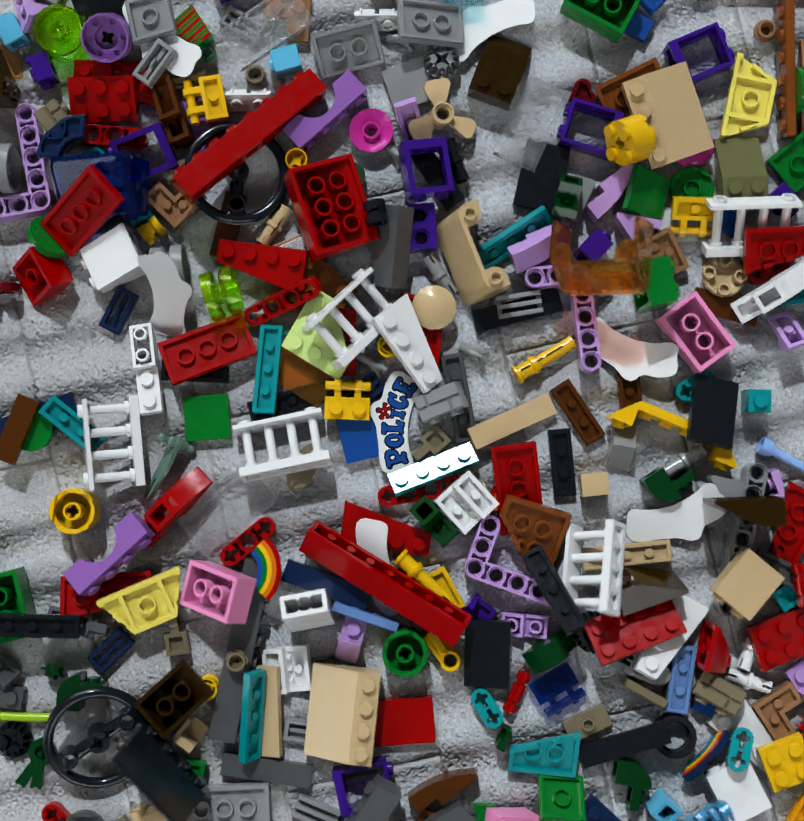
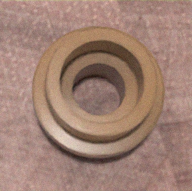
(767, 25)

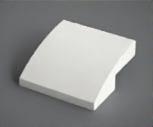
(466, 502)
(294, 666)

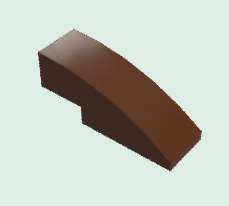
(172, 112)
(441, 787)

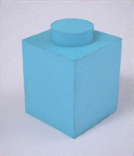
(11, 32)
(285, 61)
(663, 806)

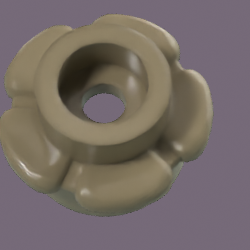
(255, 70)
(232, 665)

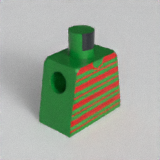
(193, 30)

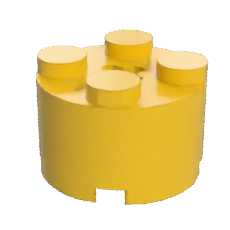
(629, 140)
(66, 519)

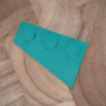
(546, 756)

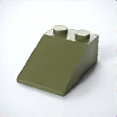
(740, 167)

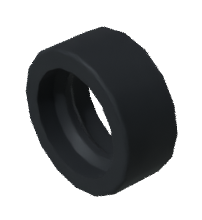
(691, 739)

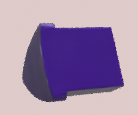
(479, 608)

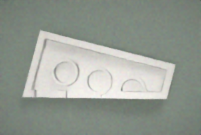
(406, 339)
(655, 659)
(744, 718)

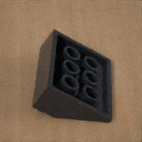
(160, 773)

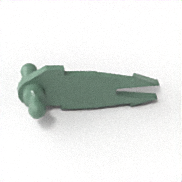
(174, 445)

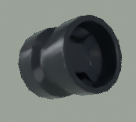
(375, 212)

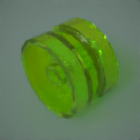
(58, 33)
(221, 293)

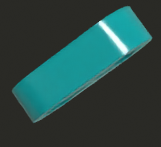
(687, 383)
(482, 710)
(745, 750)

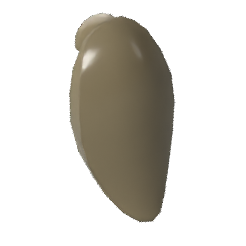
(299, 480)

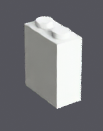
(307, 610)
(738, 789)

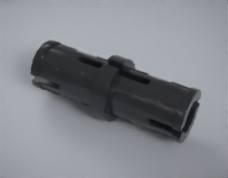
(456, 161)

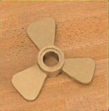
(437, 93)

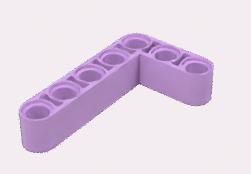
(32, 171)
(577, 307)
(486, 566)

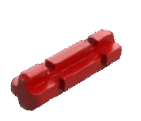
(798, 579)
(516, 691)

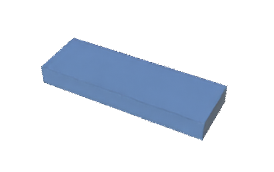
(367, 616)
(681, 680)

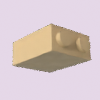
(745, 584)

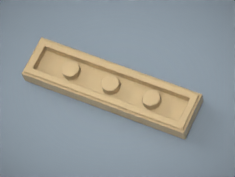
(511, 421)
(635, 554)
(272, 713)

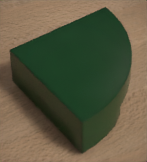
(503, 737)

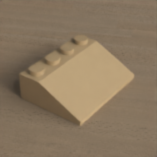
(673, 110)
(342, 713)

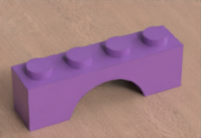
(305, 131)
(131, 535)

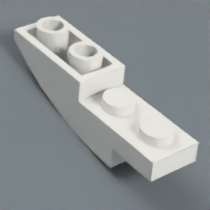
(770, 294)
(147, 368)

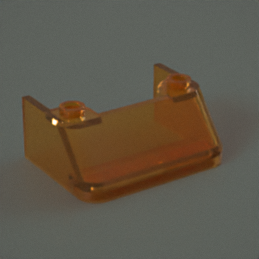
(618, 276)

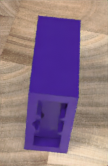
(717, 37)
(590, 109)
(162, 139)
(424, 146)
(340, 783)

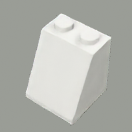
(112, 259)

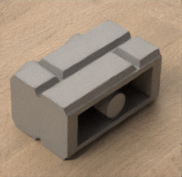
(441, 402)

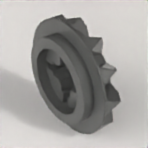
(441, 70)

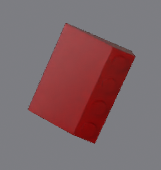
(329, 206)

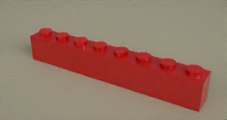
(248, 136)
(385, 583)

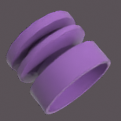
(94, 34)

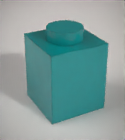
(756, 401)

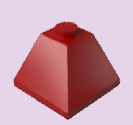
(41, 275)
(712, 650)

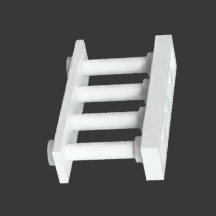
(734, 248)
(358, 339)
(131, 430)
(296, 461)
(612, 566)

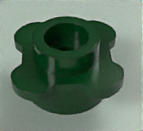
(53, 671)

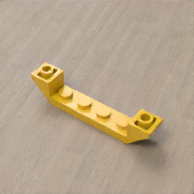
(720, 457)

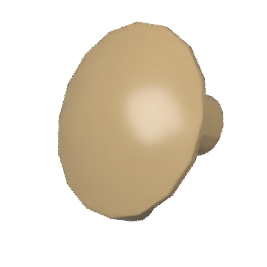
(723, 276)
(434, 307)

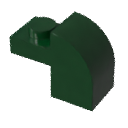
(567, 197)
(662, 488)
(434, 521)
(549, 652)
(75, 683)
(632, 774)

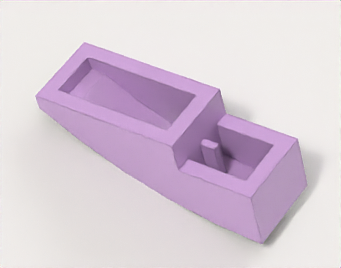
(609, 193)
(533, 249)

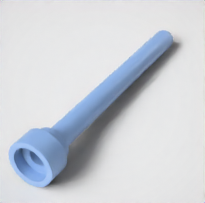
(766, 448)

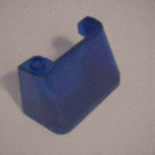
(123, 170)

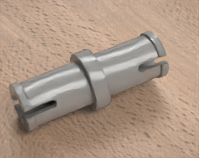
(439, 273)
(684, 460)

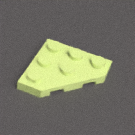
(310, 344)

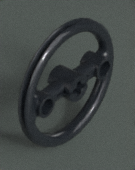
(232, 216)
(100, 730)

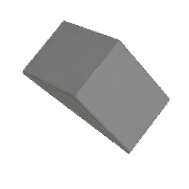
(621, 448)
(727, 486)

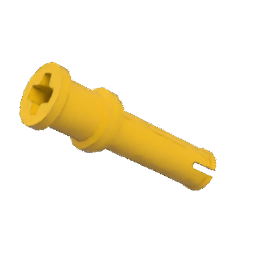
(534, 364)
(414, 570)

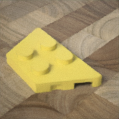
(748, 98)
(145, 602)

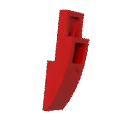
(176, 502)

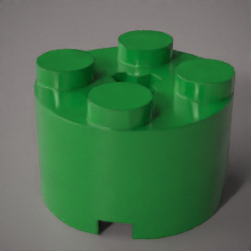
(399, 663)

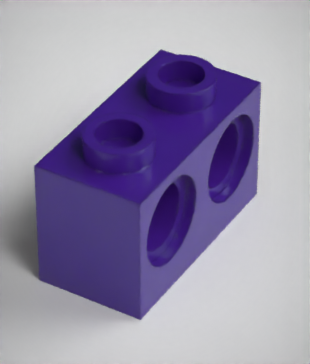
(426, 227)
(594, 246)

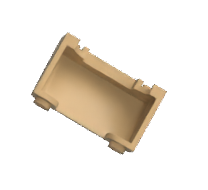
(463, 260)

